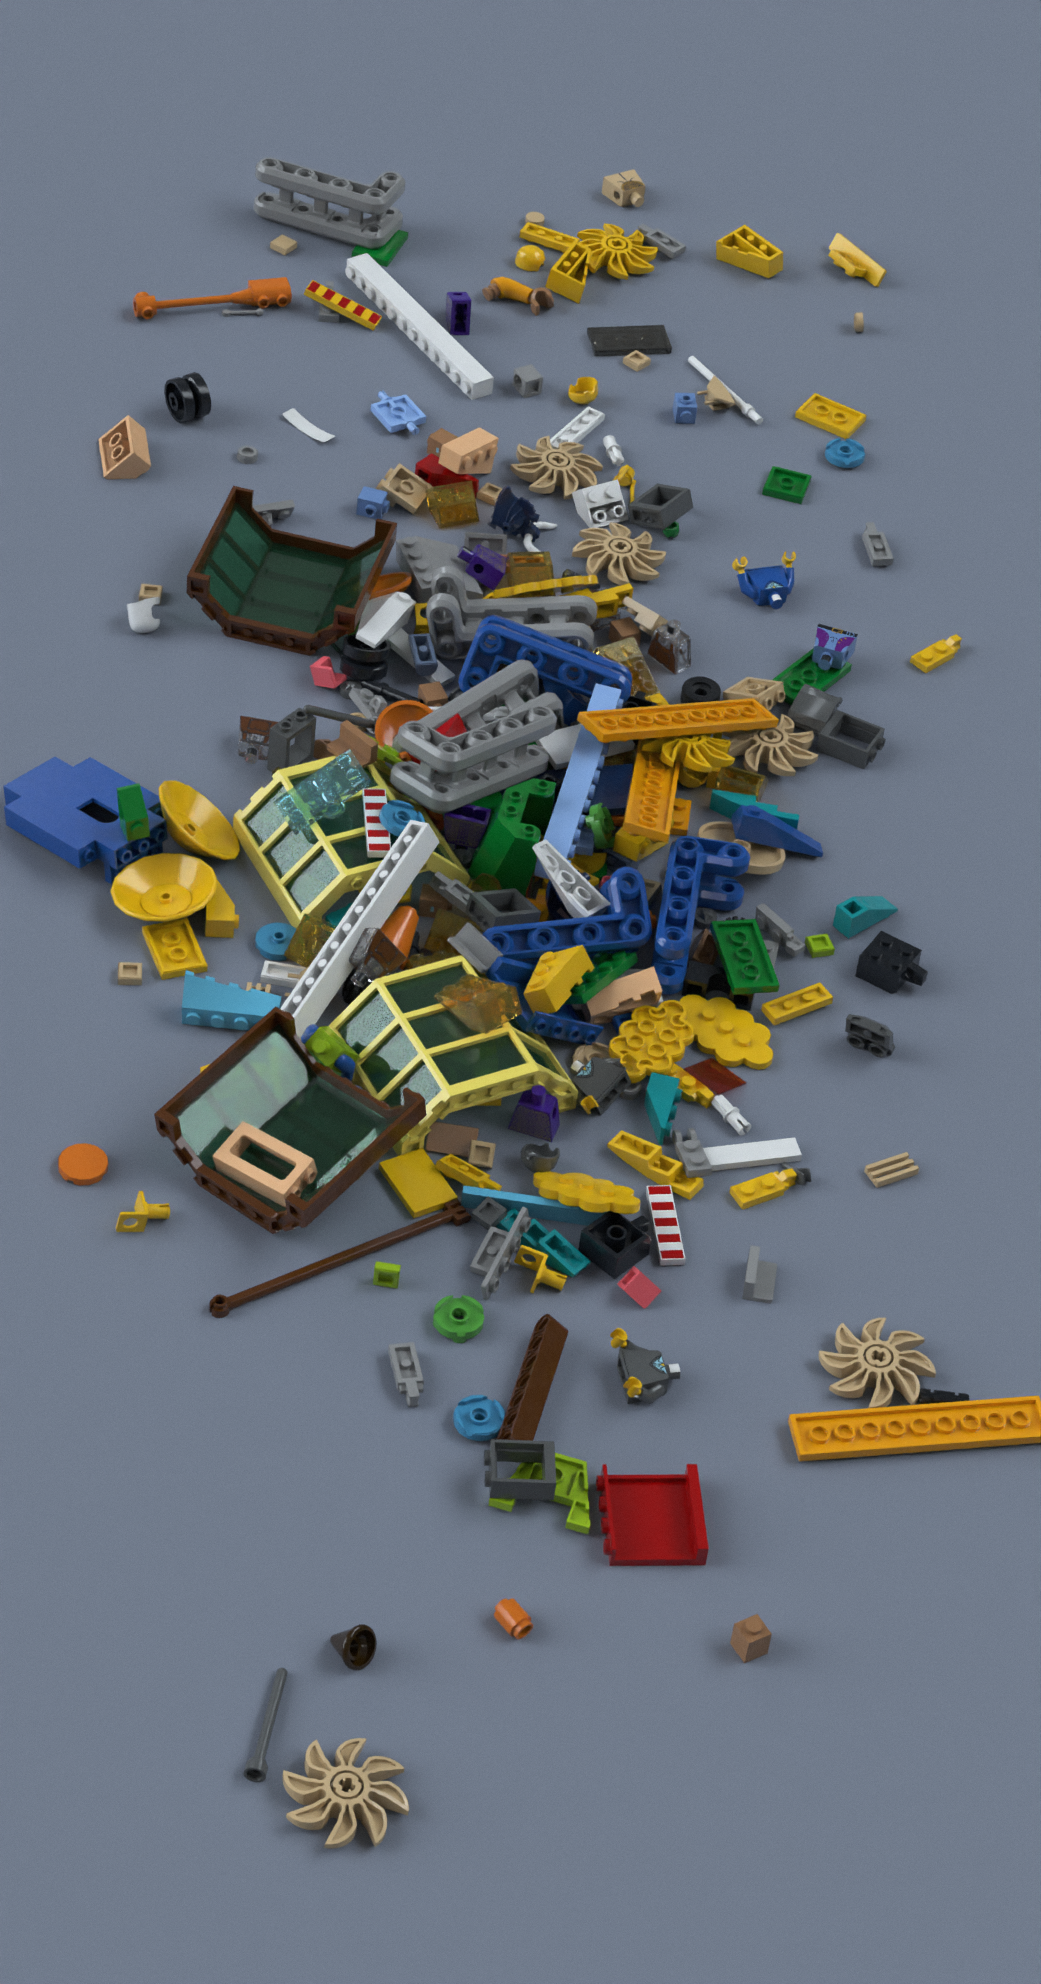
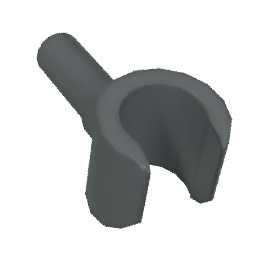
(803, 1174)

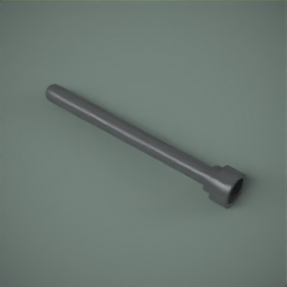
(338, 716)
(257, 1767)

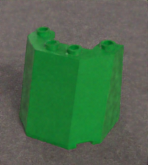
(512, 833)

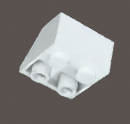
(601, 504)

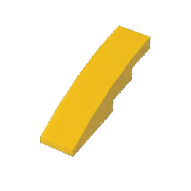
(649, 1161)

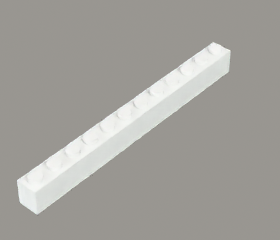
(420, 326)
(368, 911)

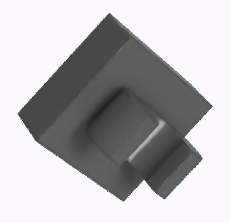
(489, 1213)

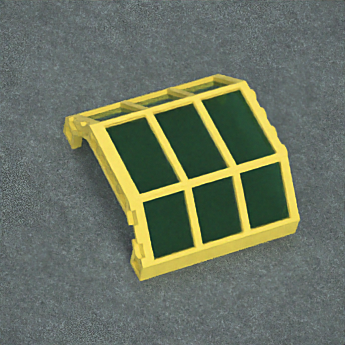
(330, 855)
(422, 1046)

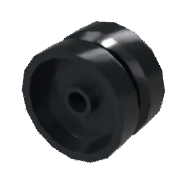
(187, 397)
(362, 660)

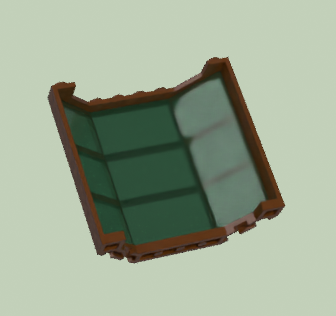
(282, 584)
(287, 1094)

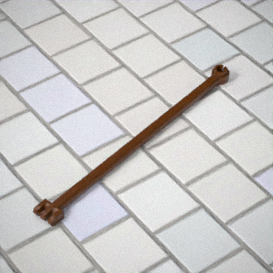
(453, 1211)

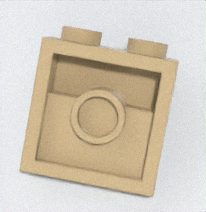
(404, 488)
(648, 620)
(765, 691)

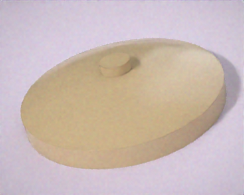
(763, 858)

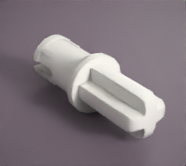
(613, 450)
(731, 1114)

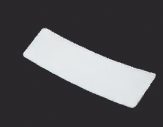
(306, 427)

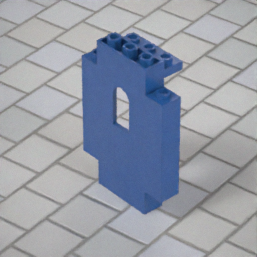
(47, 811)

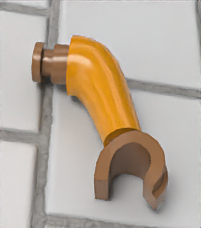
(511, 289)

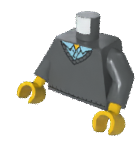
(601, 1081)
(641, 1370)

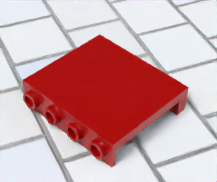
(653, 1519)

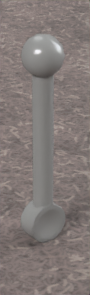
(226, 313)

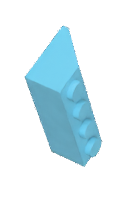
(224, 1005)

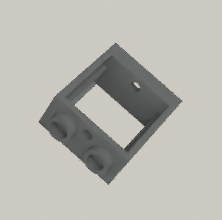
(676, 503)
(297, 726)
(855, 728)
(485, 908)
(521, 1451)

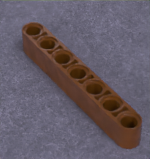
(534, 1380)

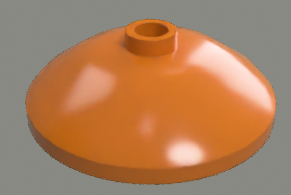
(391, 583)
(395, 716)

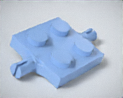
(398, 413)

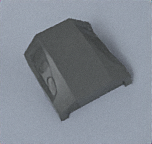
(813, 709)
(867, 1031)

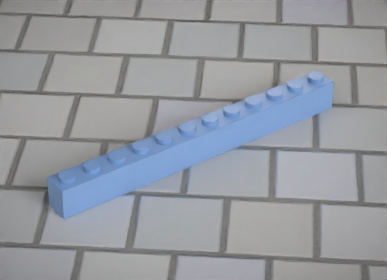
(579, 781)

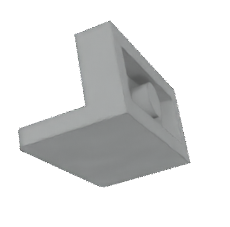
(475, 948)
(759, 1278)

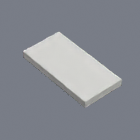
(561, 744)

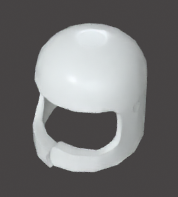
(141, 615)

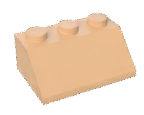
(124, 450)

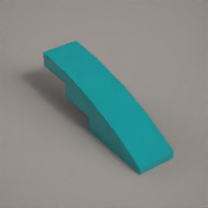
(728, 802)
(560, 1252)

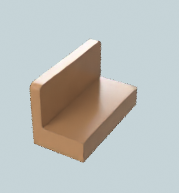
(360, 744)
(451, 1138)

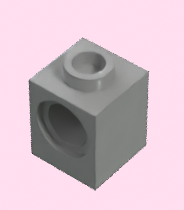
(527, 381)

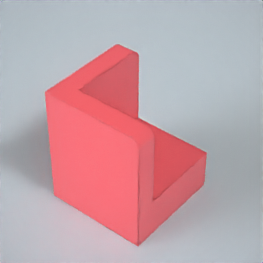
(324, 675)
(639, 1287)

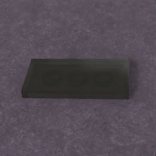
(627, 339)

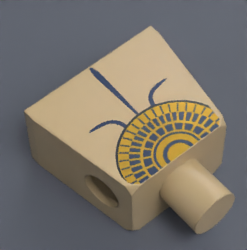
(624, 188)

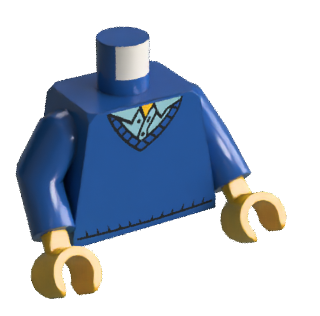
(766, 584)

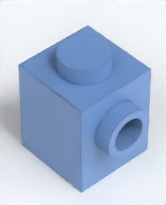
(684, 408)
(372, 503)

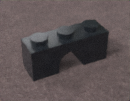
(704, 978)

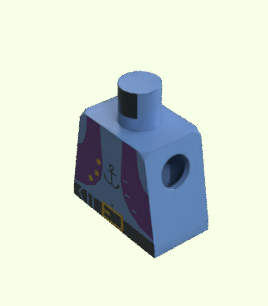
(833, 647)

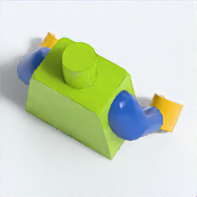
(330, 1049)

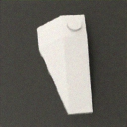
(384, 617)
(574, 890)

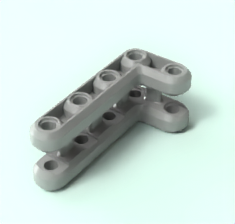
(326, 188)
(455, 618)
(512, 686)
(479, 759)

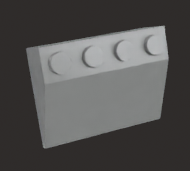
(423, 557)

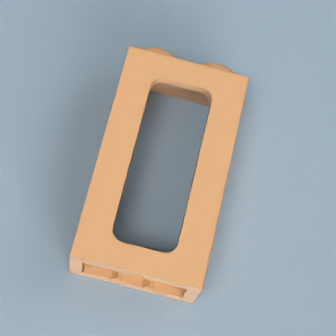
(229, 1164)

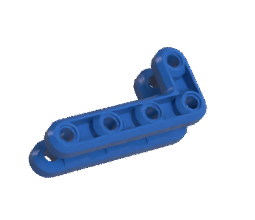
(552, 659)
(688, 885)
(620, 928)

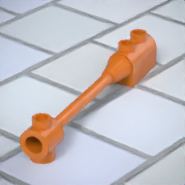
(259, 293)

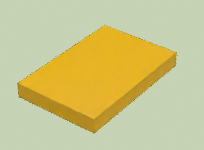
(830, 416)
(174, 948)
(417, 1182)

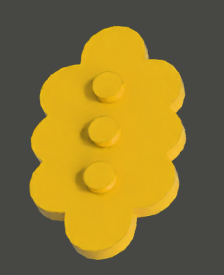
(546, 587)
(728, 1032)
(654, 1038)
(586, 1192)

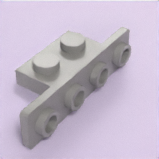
(496, 1251)

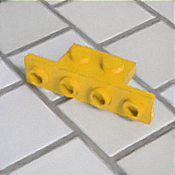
(855, 260)

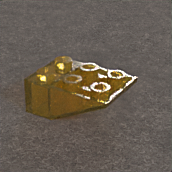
(528, 568)
(629, 654)
(480, 1002)

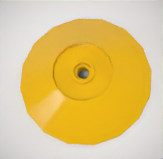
(197, 822)
(164, 887)

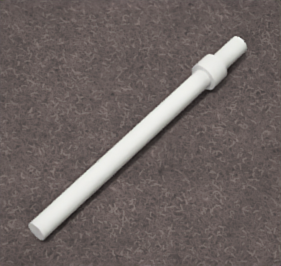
(746, 409)

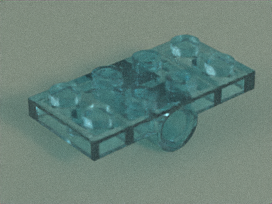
(323, 792)

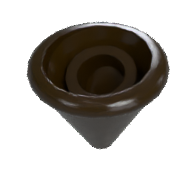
(355, 1646)

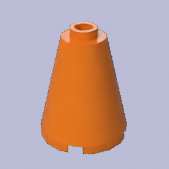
(401, 929)

